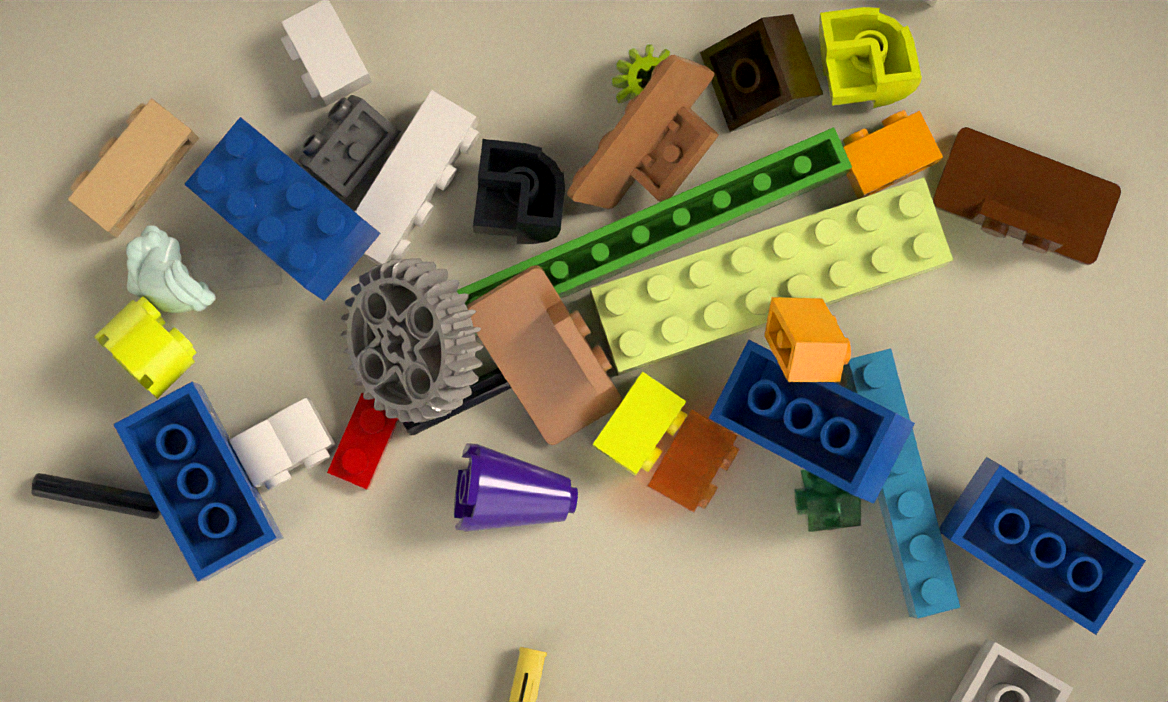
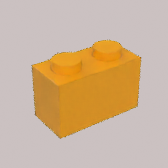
(890, 153)
(806, 340)

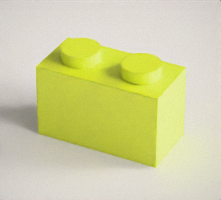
(640, 423)

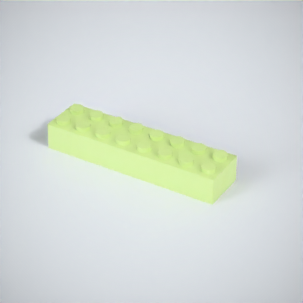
(732, 284)

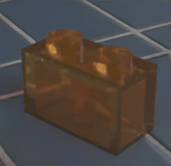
(693, 462)

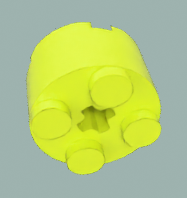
(146, 347)

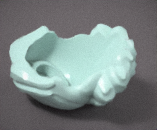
(160, 275)

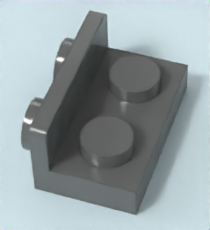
(347, 144)

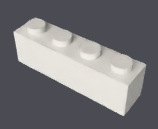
(414, 173)

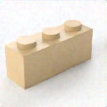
(132, 167)

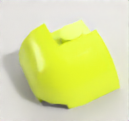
(867, 57)

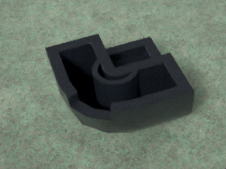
(518, 192)

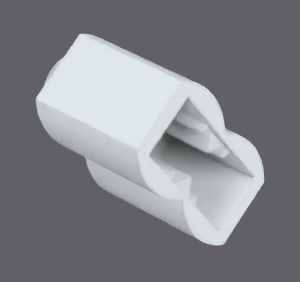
(282, 444)

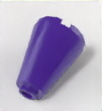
(508, 492)

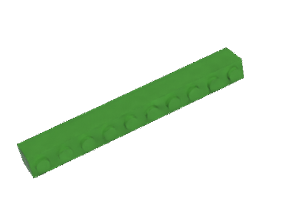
(683, 217)

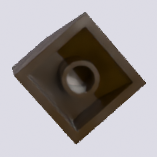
(761, 71)

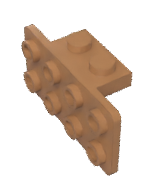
(653, 141)
(545, 355)

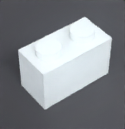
(326, 52)

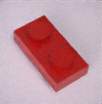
(363, 444)

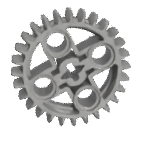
(411, 340)

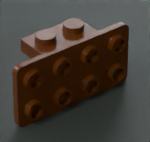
(1026, 197)

